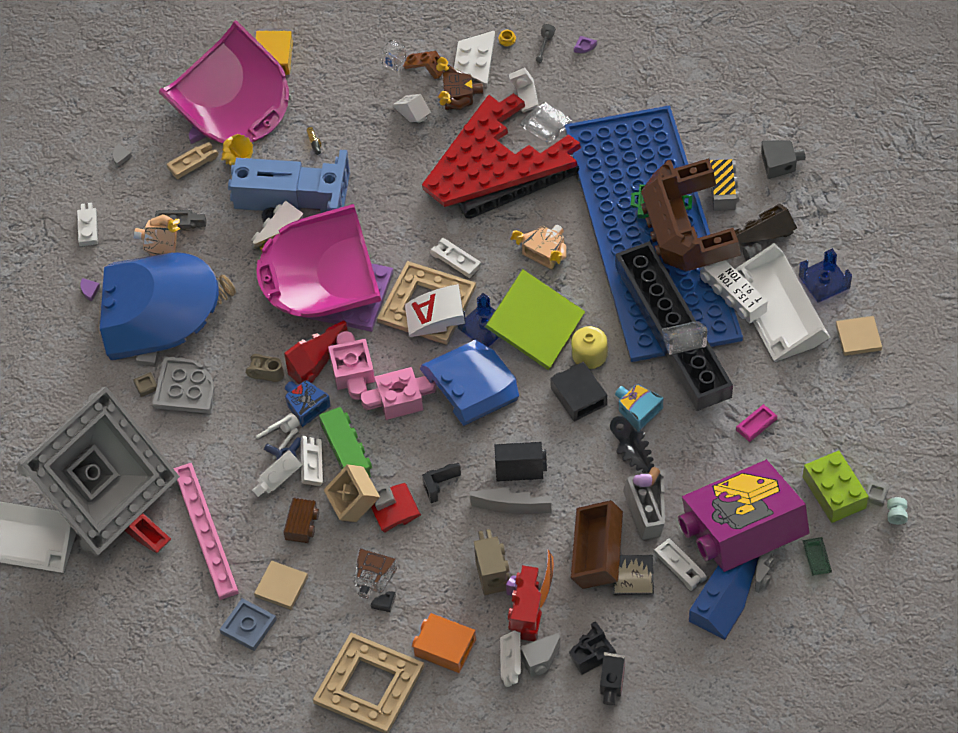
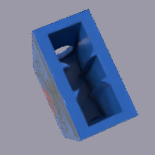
(306, 401)

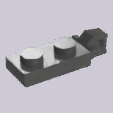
(186, 217)

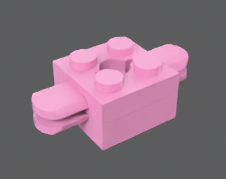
(351, 364)
(401, 401)

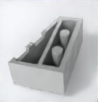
(647, 506)

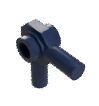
(279, 452)

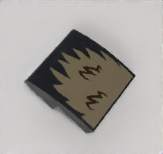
(635, 575)

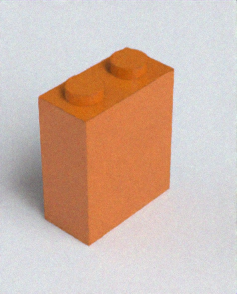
(444, 642)

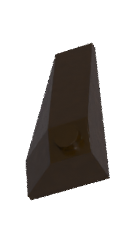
(772, 224)

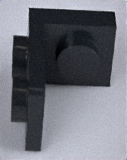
(433, 477)

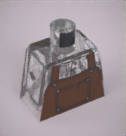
(373, 572)

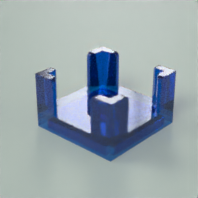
(825, 277)
(477, 320)

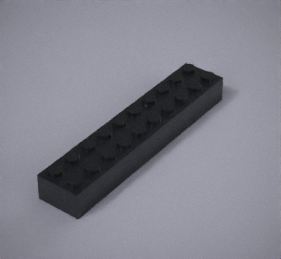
(664, 308)

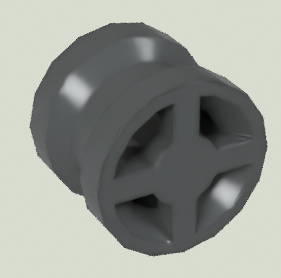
(750, 252)

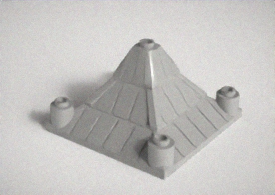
(99, 471)

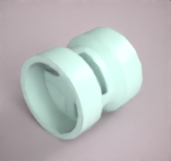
(897, 510)

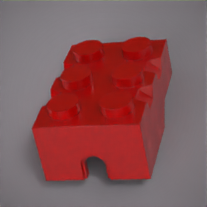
(525, 613)

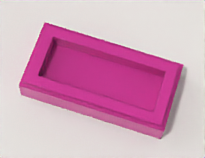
(756, 423)

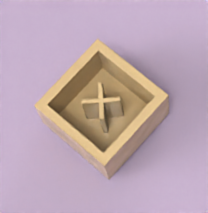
(351, 493)

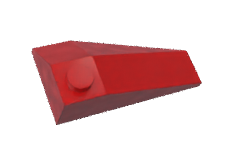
(308, 358)

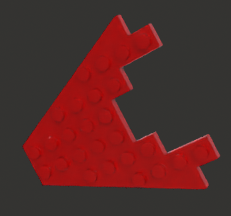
(482, 165)

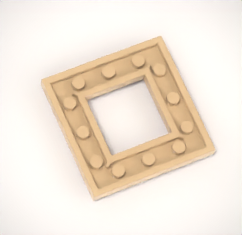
(394, 312)
(380, 717)

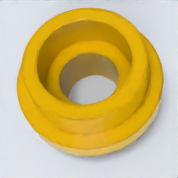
(507, 38)

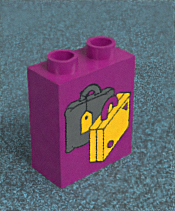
(744, 516)

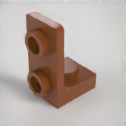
(424, 59)

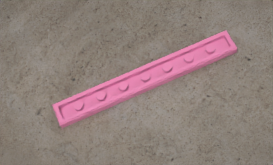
(206, 532)

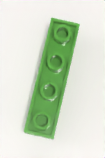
(343, 439)

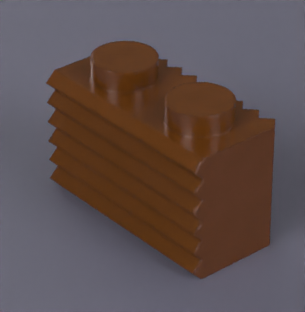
(300, 520)

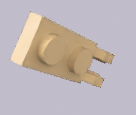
(192, 160)

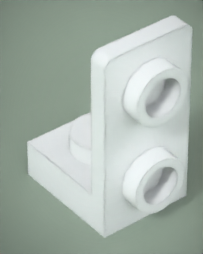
(525, 87)

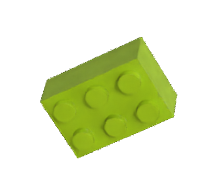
(835, 486)

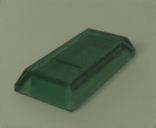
(817, 556)

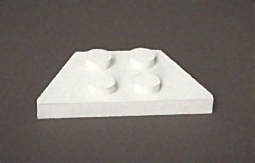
(475, 56)

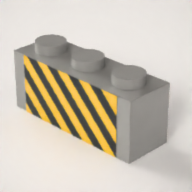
(724, 194)

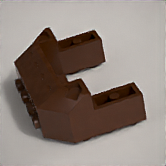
(670, 223)

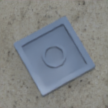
(248, 624)

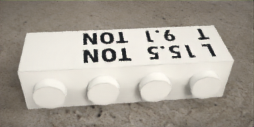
(735, 290)

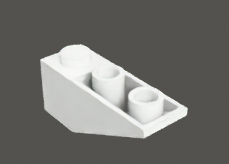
(283, 215)

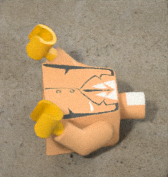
(159, 235)
(542, 245)

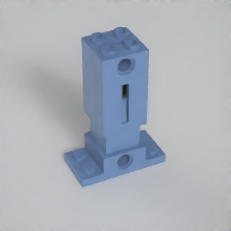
(267, 183)

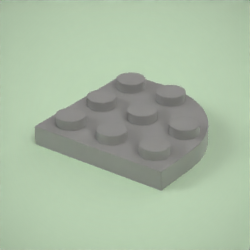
(184, 386)

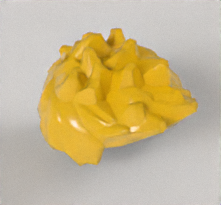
(236, 147)

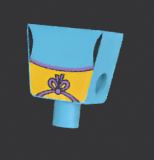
(639, 405)

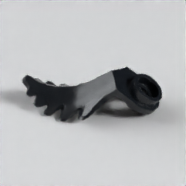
(631, 444)

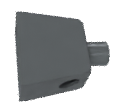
(780, 157)

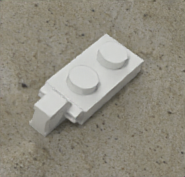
(277, 473)

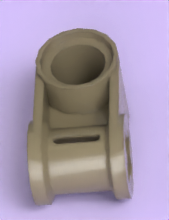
(265, 368)

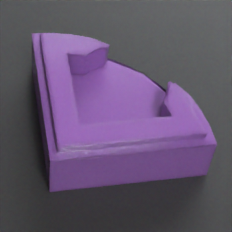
(584, 45)
(195, 135)
(89, 288)
(511, 585)

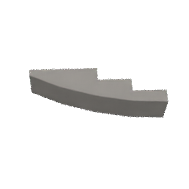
(502, 501)

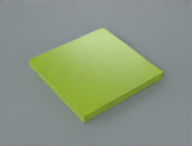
(535, 319)

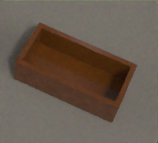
(597, 544)

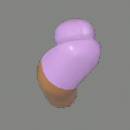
(647, 480)

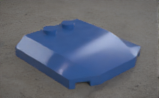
(472, 380)

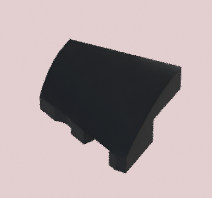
(590, 649)

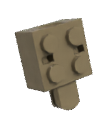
(491, 563)

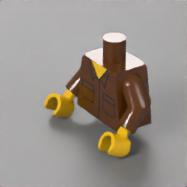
(457, 87)

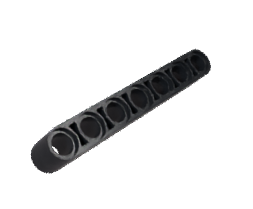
(488, 202)

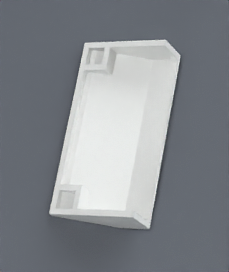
(790, 319)
(34, 537)

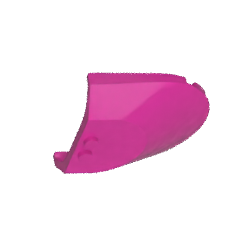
(232, 89)
(318, 266)

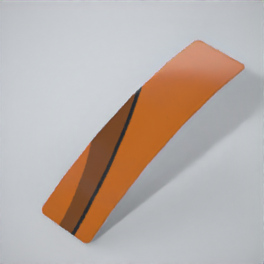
(548, 579)

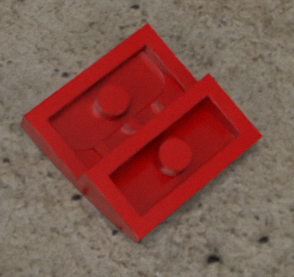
(400, 512)

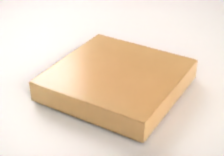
(858, 335)
(281, 585)

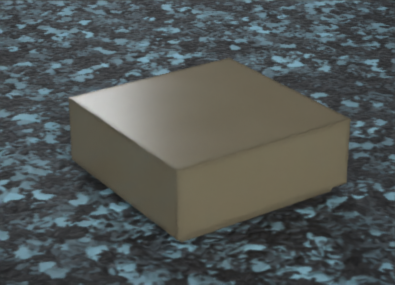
(145, 384)

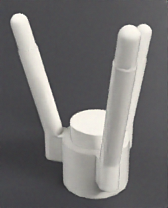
(287, 424)

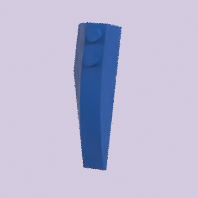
(723, 599)

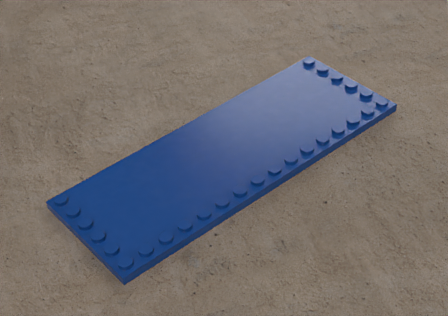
(613, 162)

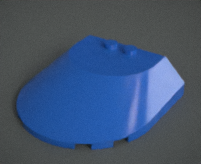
(154, 303)

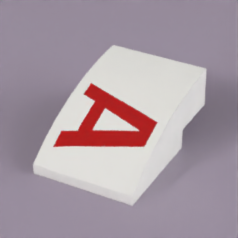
(434, 311)

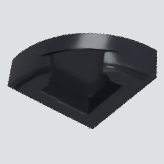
(384, 601)

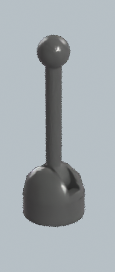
(547, 32)

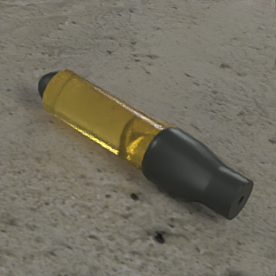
(315, 142)

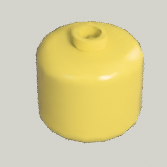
(590, 346)

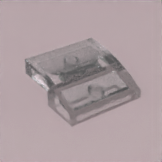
(545, 122)

